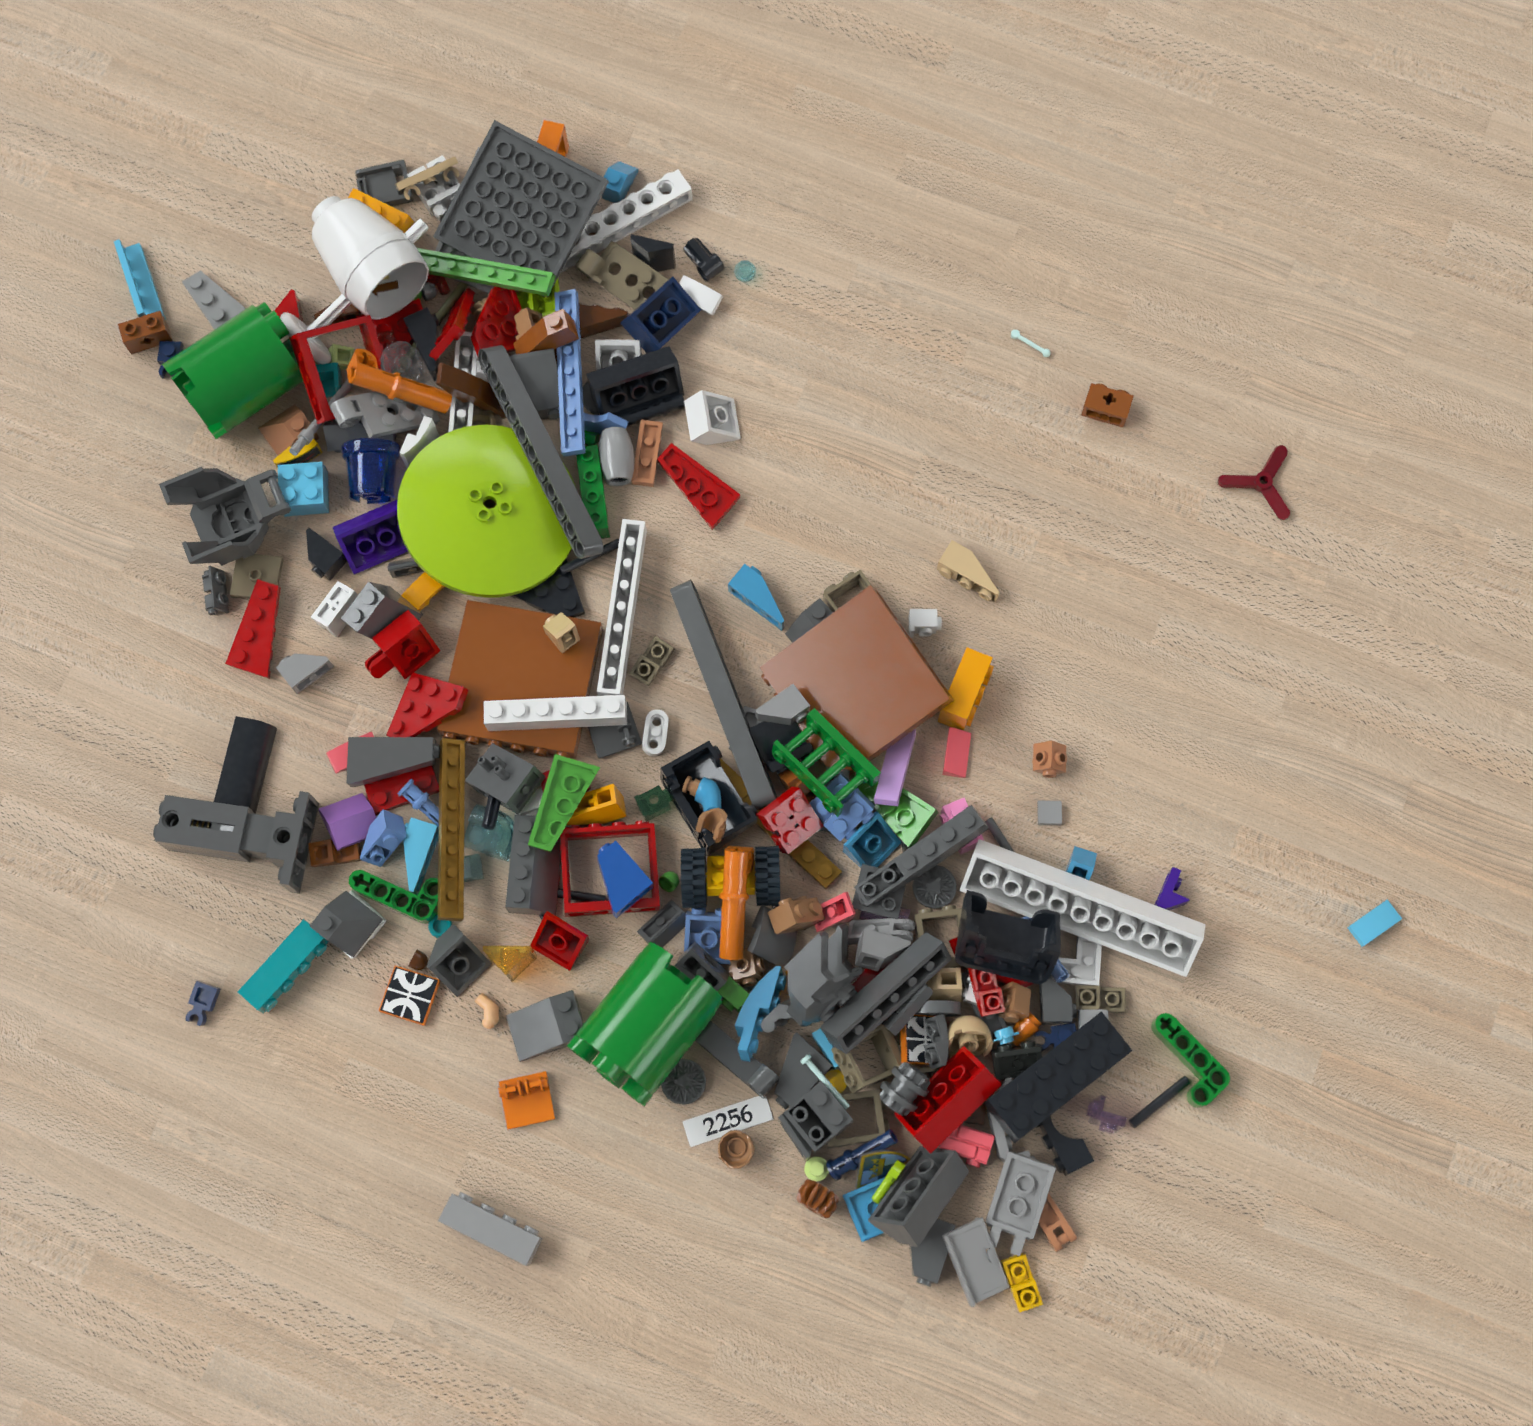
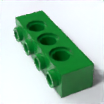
(593, 489)

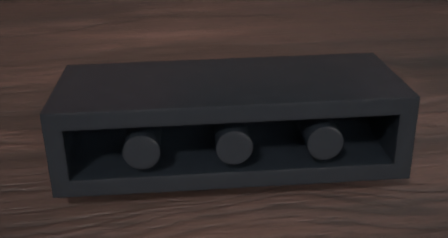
(245, 763)

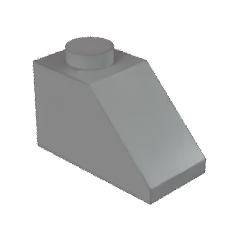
(303, 669)
(784, 708)

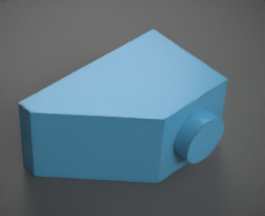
(620, 180)
(1081, 863)

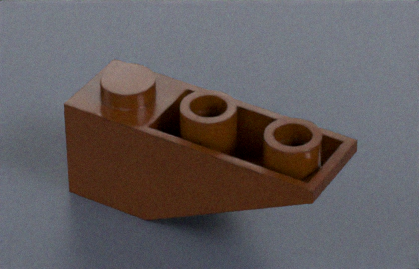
(597, 319)

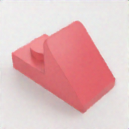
(836, 911)

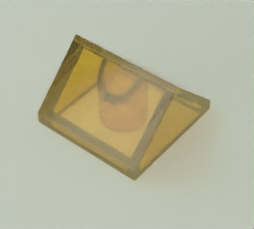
(511, 959)

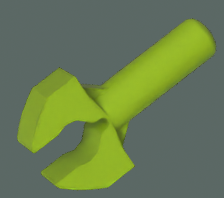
(888, 1181)

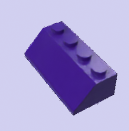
(371, 537)

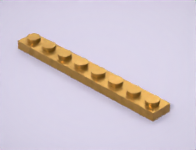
(451, 830)
(806, 854)

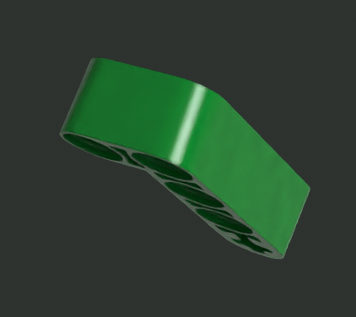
(395, 893)
(1187, 1055)

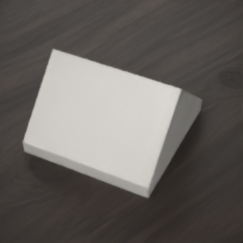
(615, 351)

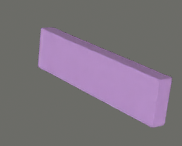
(894, 771)

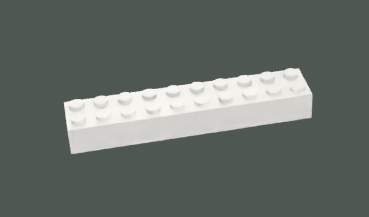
(1085, 907)

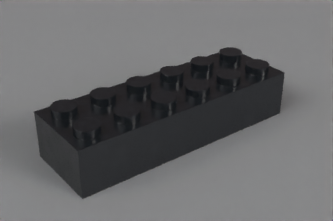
(1057, 1077)

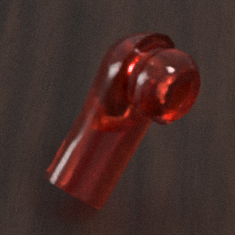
(440, 282)
(385, 336)

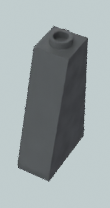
(385, 757)

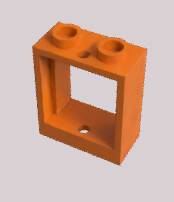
(554, 137)

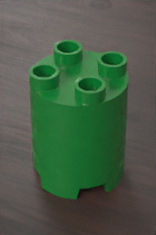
(236, 369)
(646, 1023)

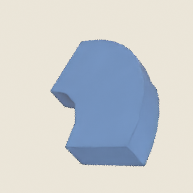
(598, 423)

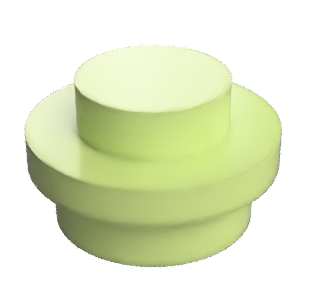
(816, 1169)

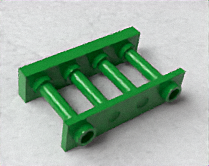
(832, 741)

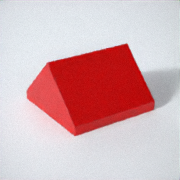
(559, 941)

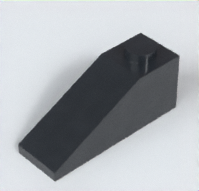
(424, 333)

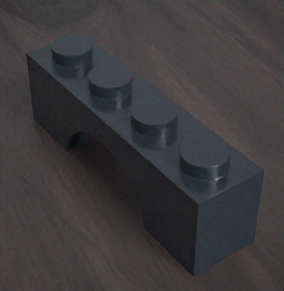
(1068, 1152)

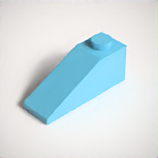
(418, 849)

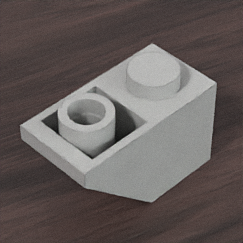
(878, 950)

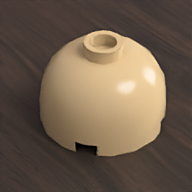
(971, 1033)

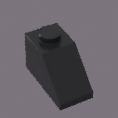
(323, 556)

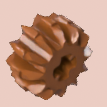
(817, 1198)

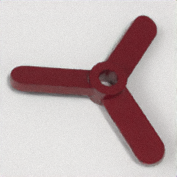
(1267, 475)

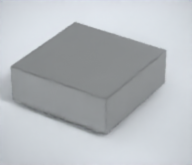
(1049, 812)

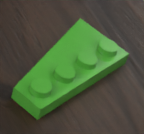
(562, 794)
(907, 819)

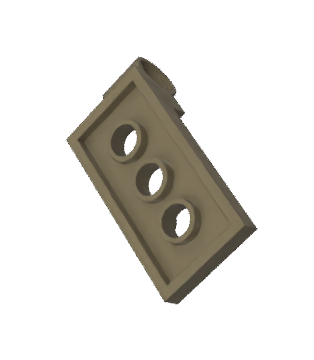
(599, 267)

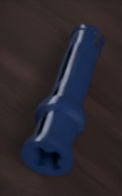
(850, 1156)

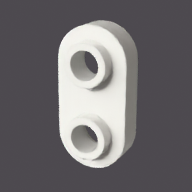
(655, 733)

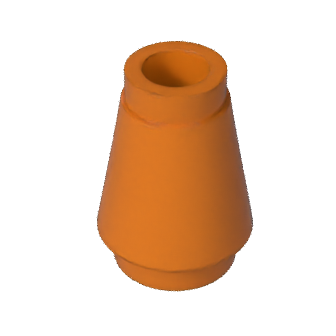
(1026, 1028)

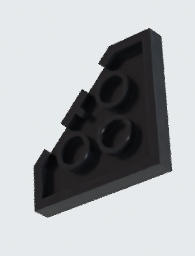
(555, 595)

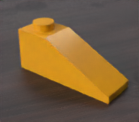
(599, 806)

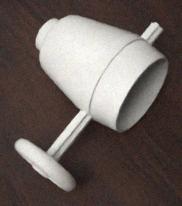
(359, 254)

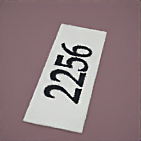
(733, 1117)

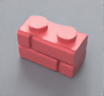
(970, 1145)

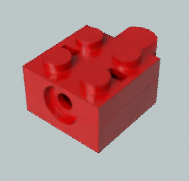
(402, 646)

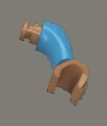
(709, 796)

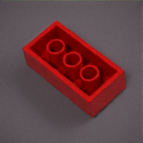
(952, 1097)

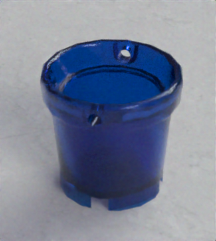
(371, 469)

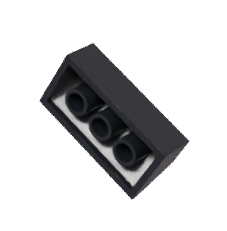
(636, 382)

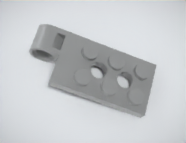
(377, 421)

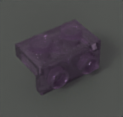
(1106, 1121)

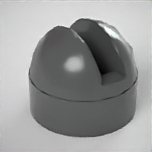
(429, 291)

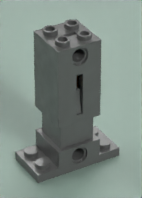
(239, 833)

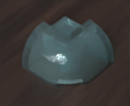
(493, 842)

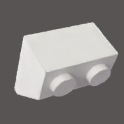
(711, 418)

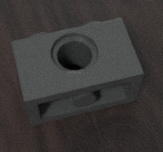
(698, 962)

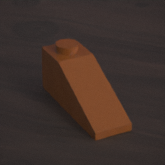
(548, 333)

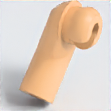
(491, 1011)

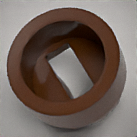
(419, 960)

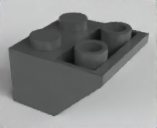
(818, 1116)

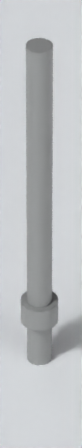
(307, 435)

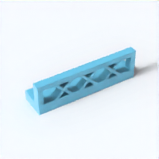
(139, 279)

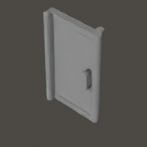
(977, 1270)

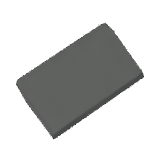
(403, 567)
(664, 925)

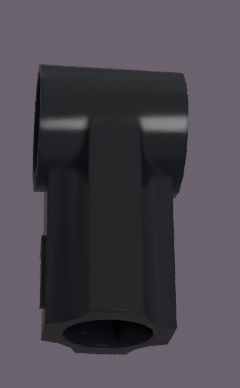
(706, 263)

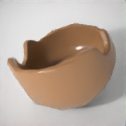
(736, 1149)

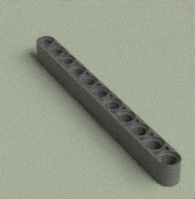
(540, 452)
(723, 694)

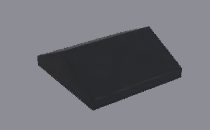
(653, 252)

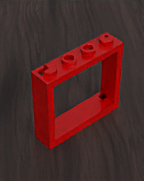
(308, 368)
(597, 831)

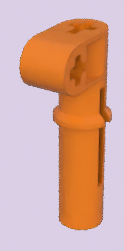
(365, 373)
(737, 865)

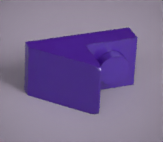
(1167, 898)

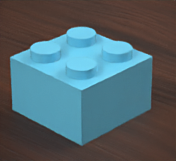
(305, 488)

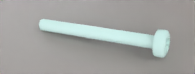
(817, 1072)

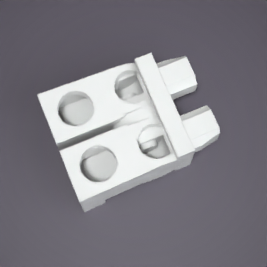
(439, 195)

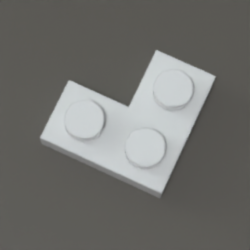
(1086, 966)

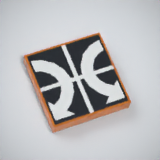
(409, 995)
(913, 1038)

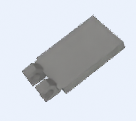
(1019, 1199)

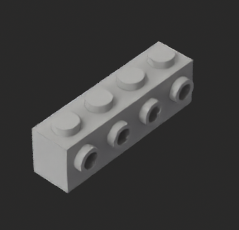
(491, 1229)

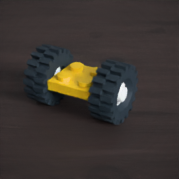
(705, 878)

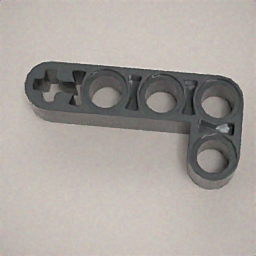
(725, 1050)

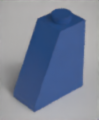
(622, 878)

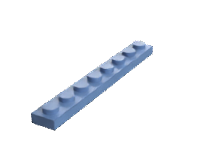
(570, 381)

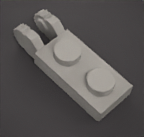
(889, 926)

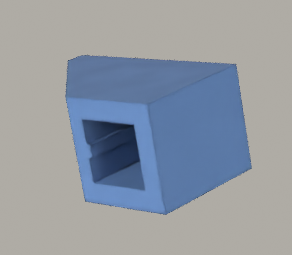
(383, 838)

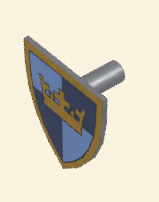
(877, 1164)

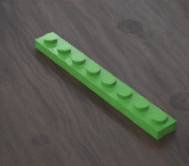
(488, 272)

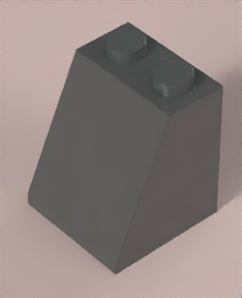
(540, 378)
(376, 608)

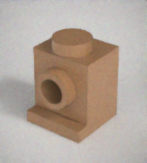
(525, 320)
(1016, 1002)

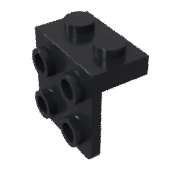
(767, 733)

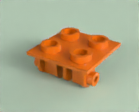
(526, 1100)

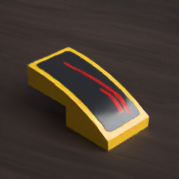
(306, 454)

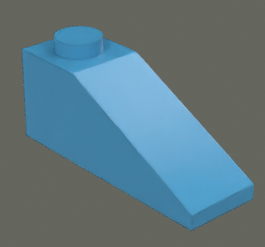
(752, 590)

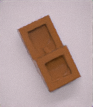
(325, 853)

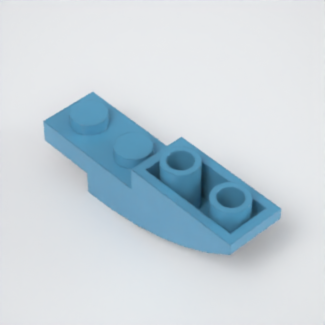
(755, 1008)

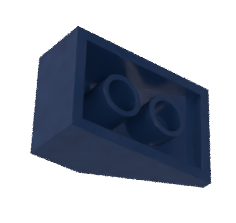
(661, 316)

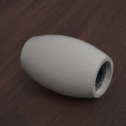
(616, 456)

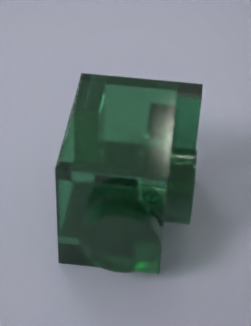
(651, 810)

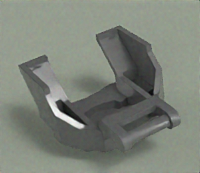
(225, 511)
(817, 982)

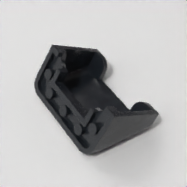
(706, 763)
(1007, 943)

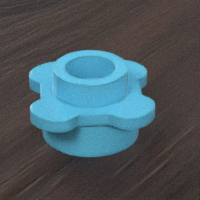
(1005, 1035)

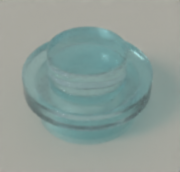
(744, 271)

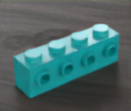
(283, 967)

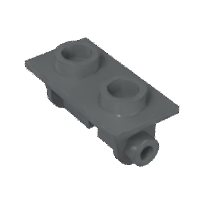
(215, 581)

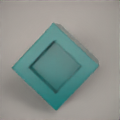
(330, 377)

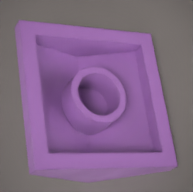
(348, 820)

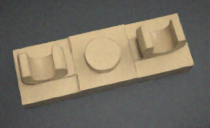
(428, 176)

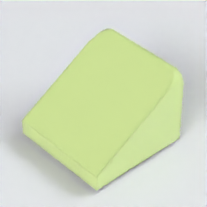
(341, 355)

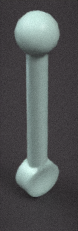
(1015, 334)

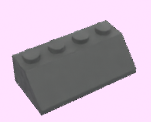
(532, 873)
(919, 1195)

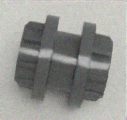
(904, 1088)

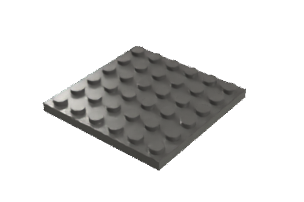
(520, 204)

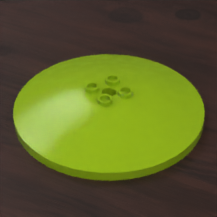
(459, 538)

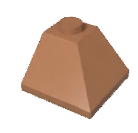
(285, 428)

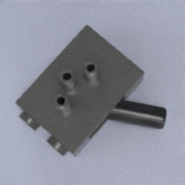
(504, 781)

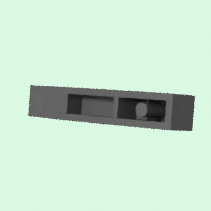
(923, 856)

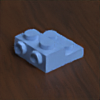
(856, 809)
(704, 930)

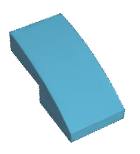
(1374, 923)

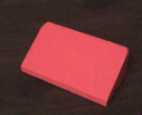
(956, 753)

